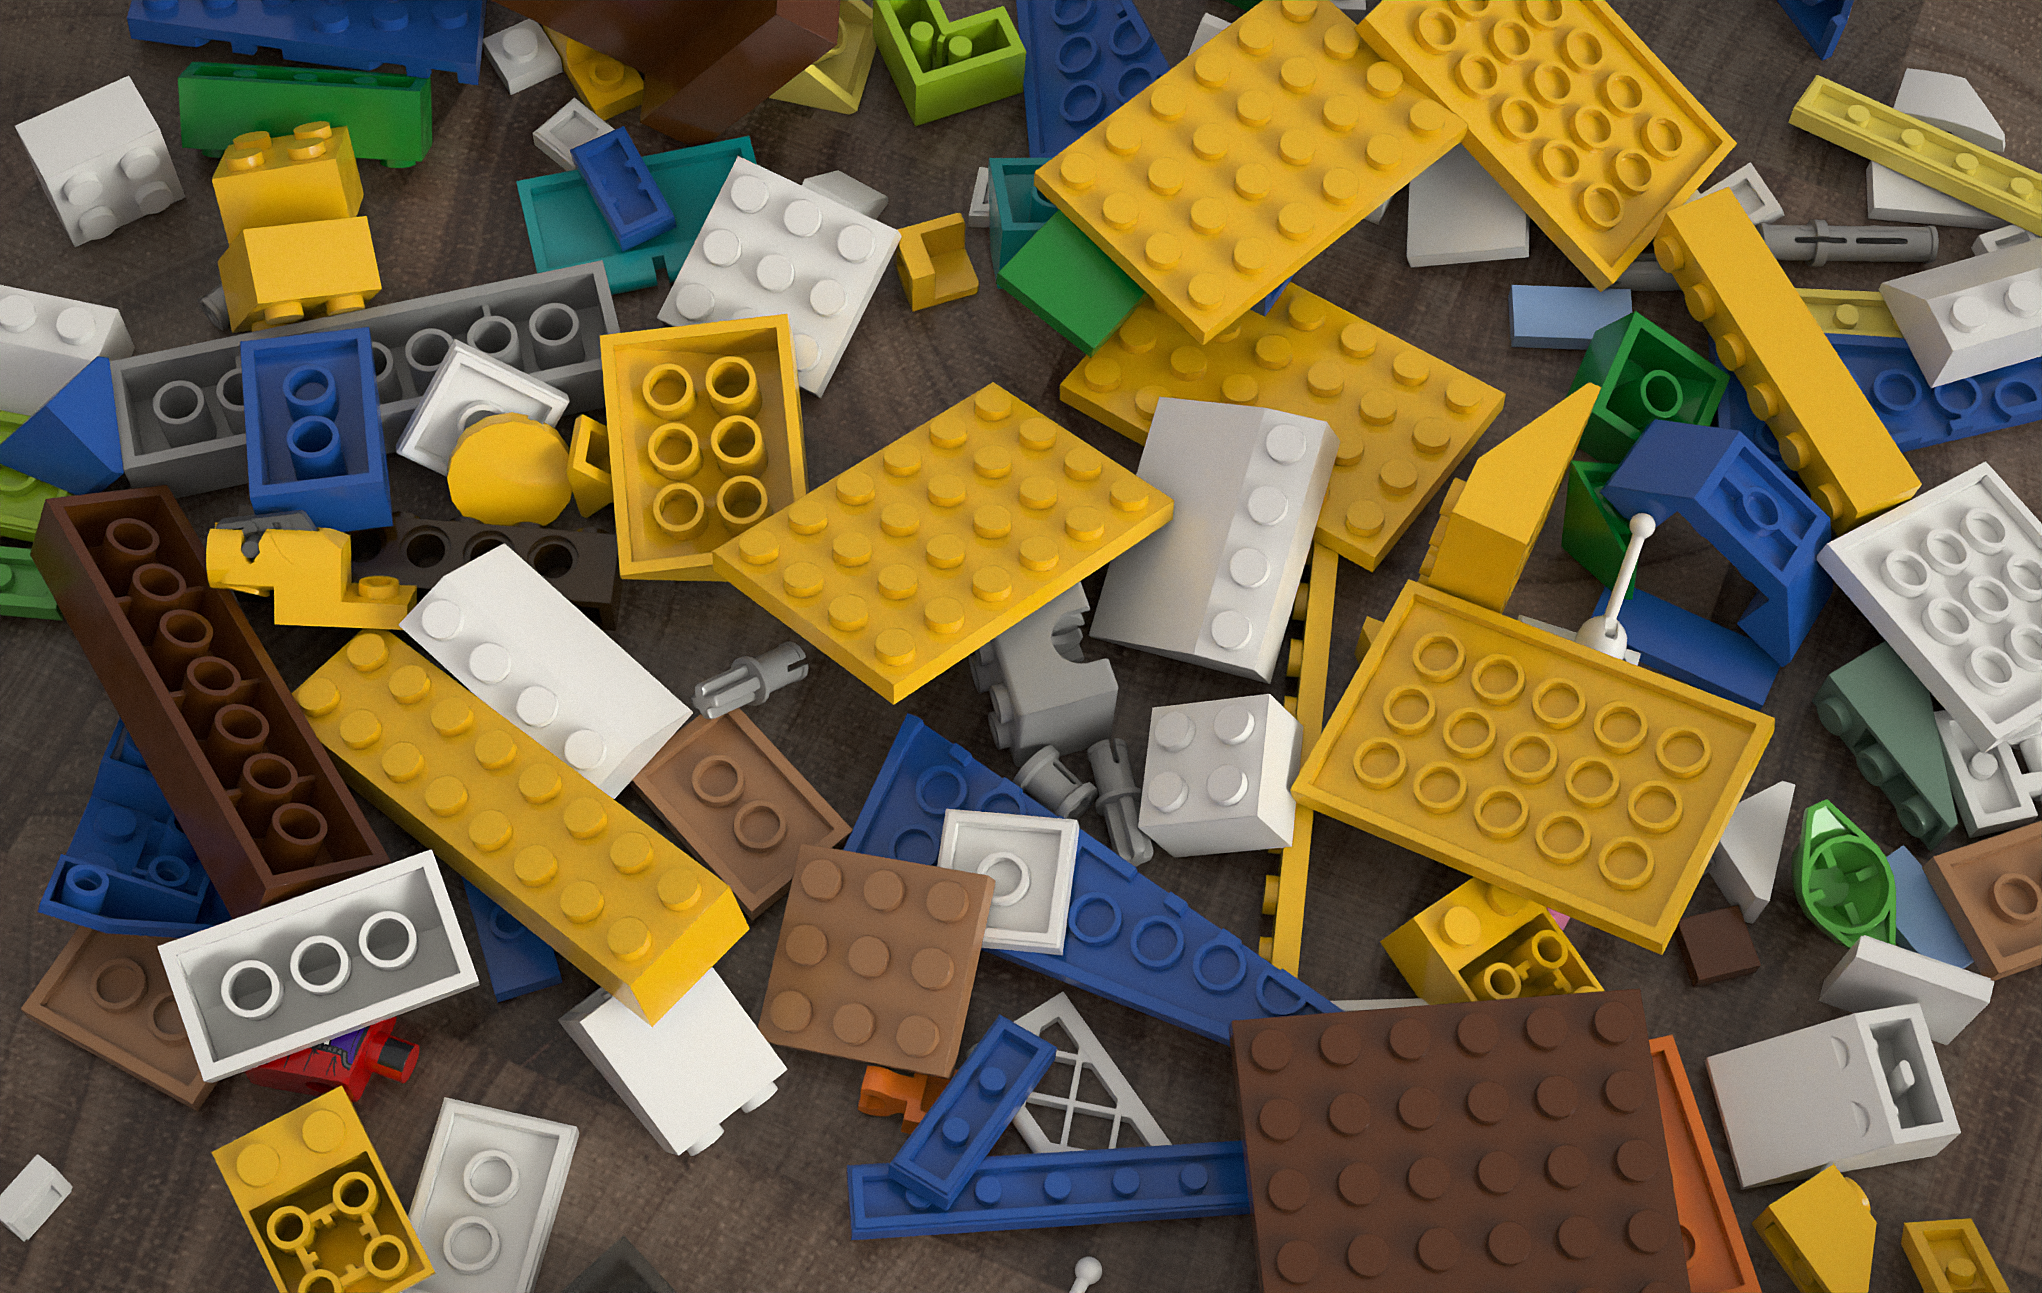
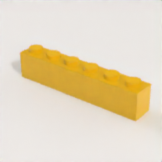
(1783, 361)

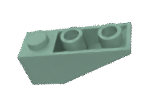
(1894, 735)

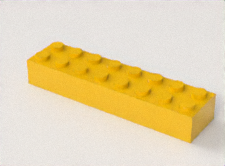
(520, 823)

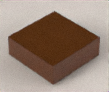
(1716, 946)

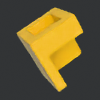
(934, 262)

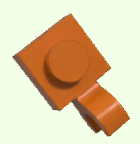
(892, 1093)

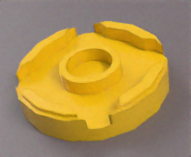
(509, 471)

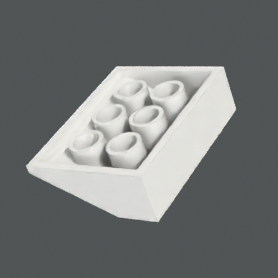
(1231, 560)

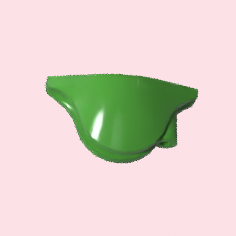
(1843, 878)

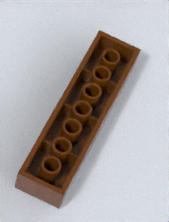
(201, 699)

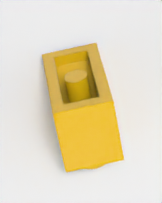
(1822, 1234)

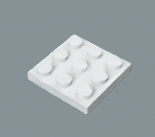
(778, 253)

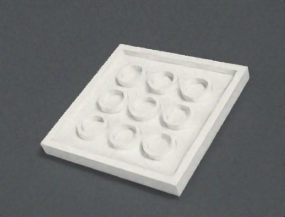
(1956, 598)

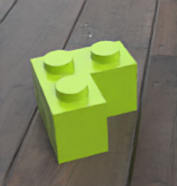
(946, 64)

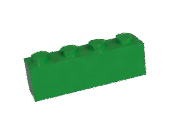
(383, 111)

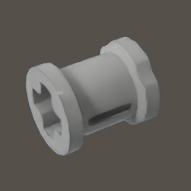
(1055, 785)

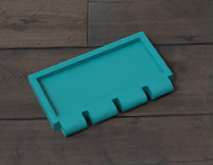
(570, 230)

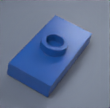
(623, 188)
(513, 954)

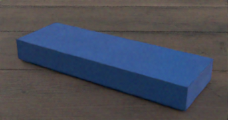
(1694, 649)
(972, 1112)

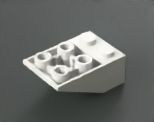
(1835, 1095)

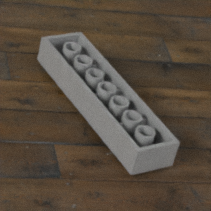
(186, 404)

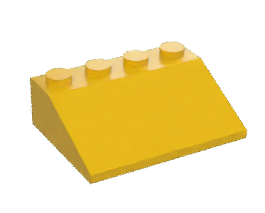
(700, 439)
(1502, 508)

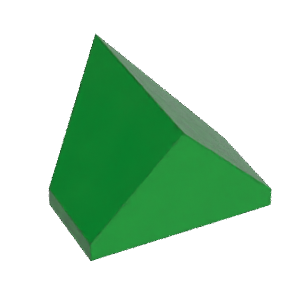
(1593, 527)

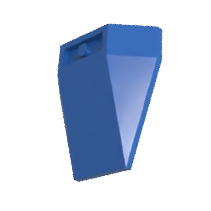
(131, 859)

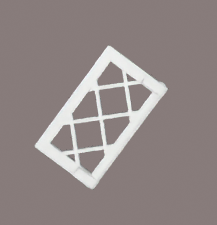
(1091, 1056)

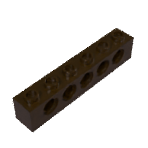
(588, 553)

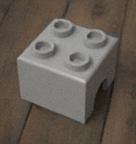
(1041, 687)

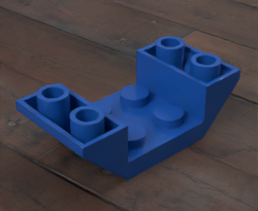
(1744, 511)

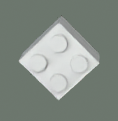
(101, 161)
(1221, 776)

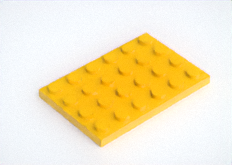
(1560, 115)
(1248, 160)
(1392, 405)
(942, 540)
(1535, 764)

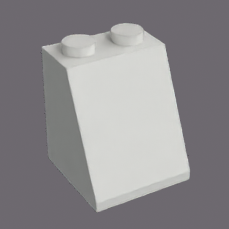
(683, 1070)

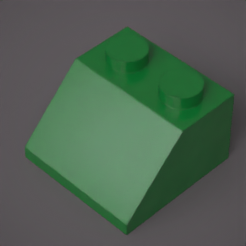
(1642, 379)

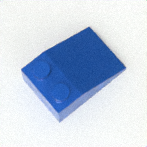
(316, 429)

